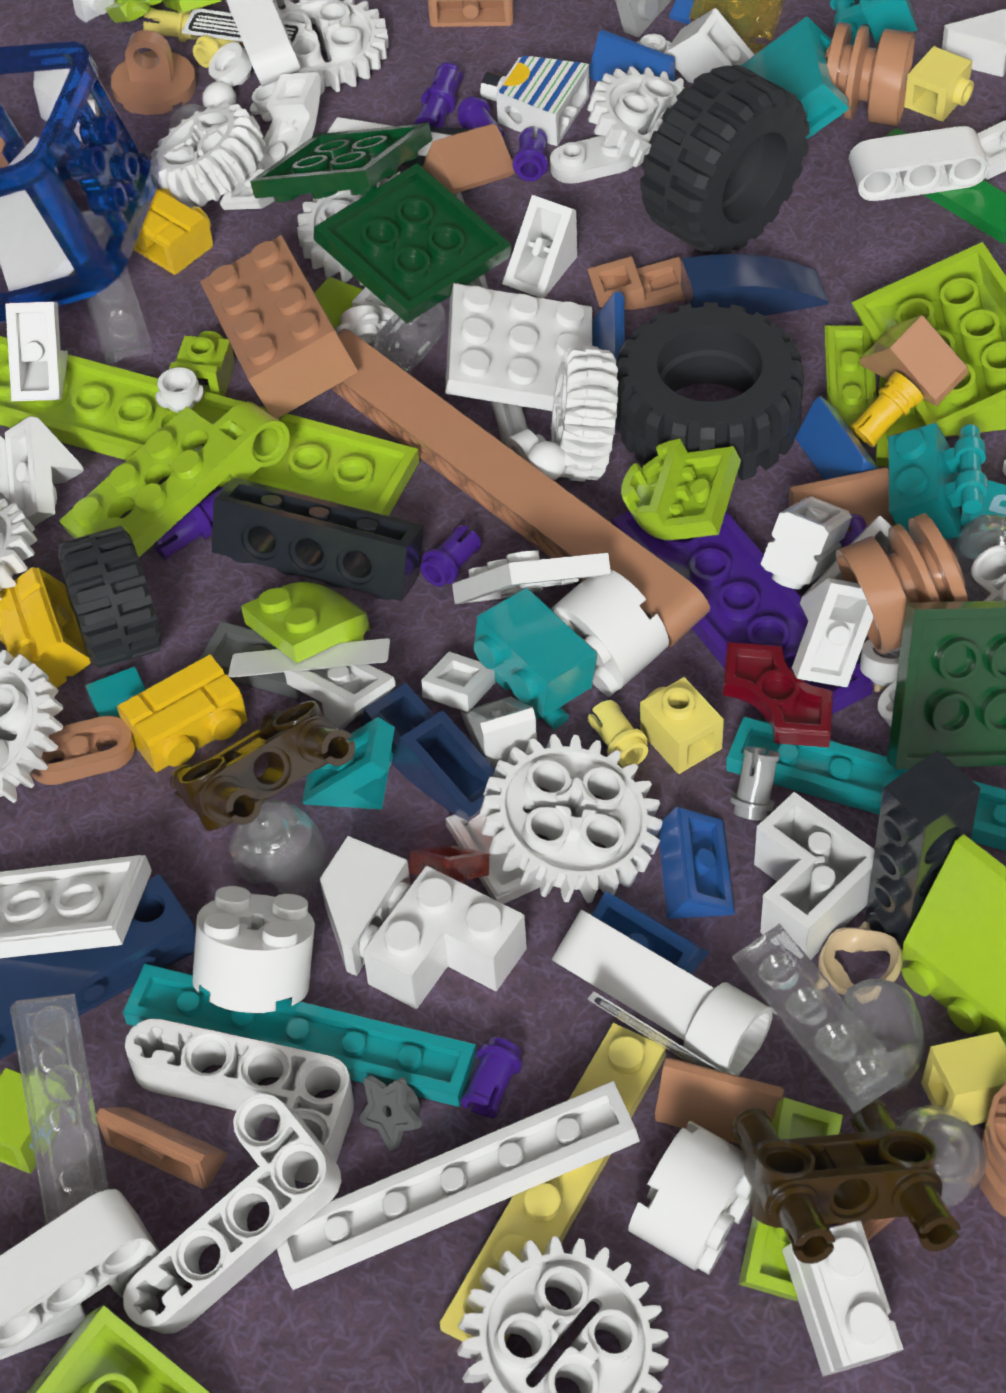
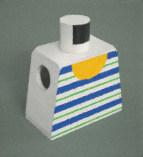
(539, 95)

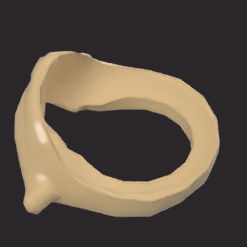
(853, 940)

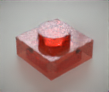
(451, 861)

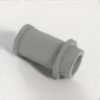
(755, 784)

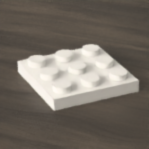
(510, 344)

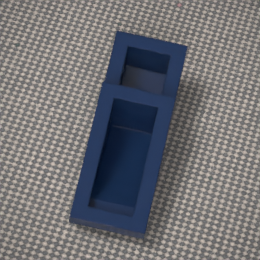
(751, 282)
(433, 752)

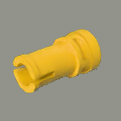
(893, 401)

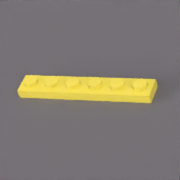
(553, 1205)

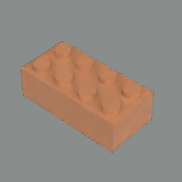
(277, 327)

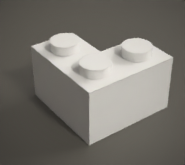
(818, 873)
(442, 927)

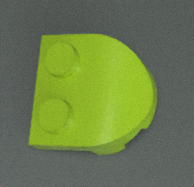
(681, 491)
(305, 619)

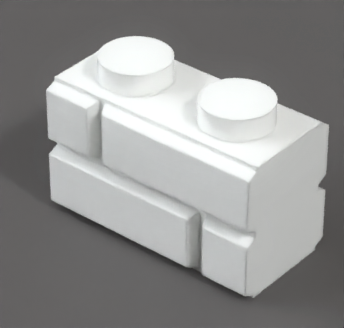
(805, 542)
(844, 1303)

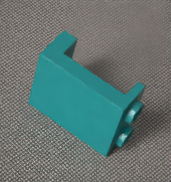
(799, 66)

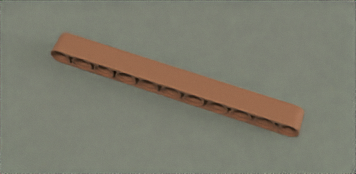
(510, 485)

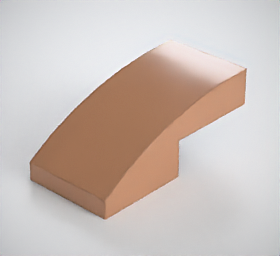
(641, 286)

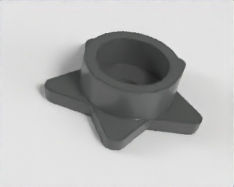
(403, 1106)

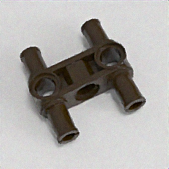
(296, 744)
(843, 1179)

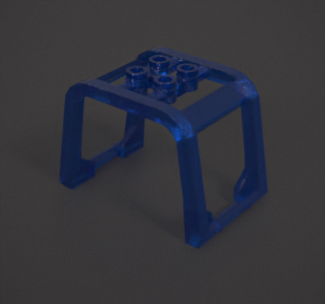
(114, 180)

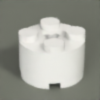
(610, 620)
(253, 949)
(694, 1198)

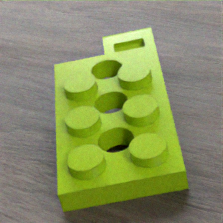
(233, 448)

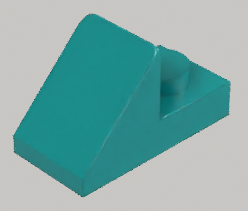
(362, 779)

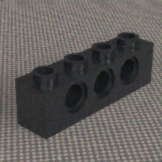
(249, 508)
(916, 830)

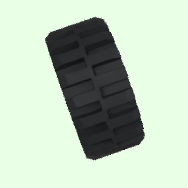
(724, 159)
(713, 348)

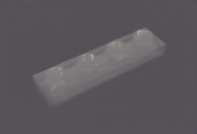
(116, 309)
(818, 1019)
(58, 1102)

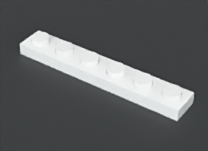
(458, 1184)

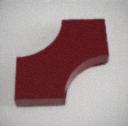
(794, 709)

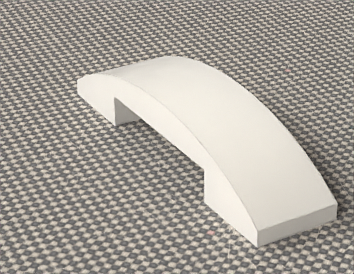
(294, 115)

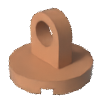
(153, 79)

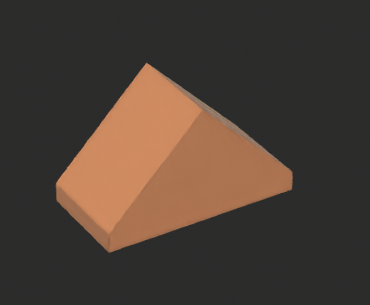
(920, 356)

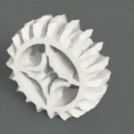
(208, 154)
(585, 411)

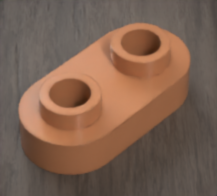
(80, 749)

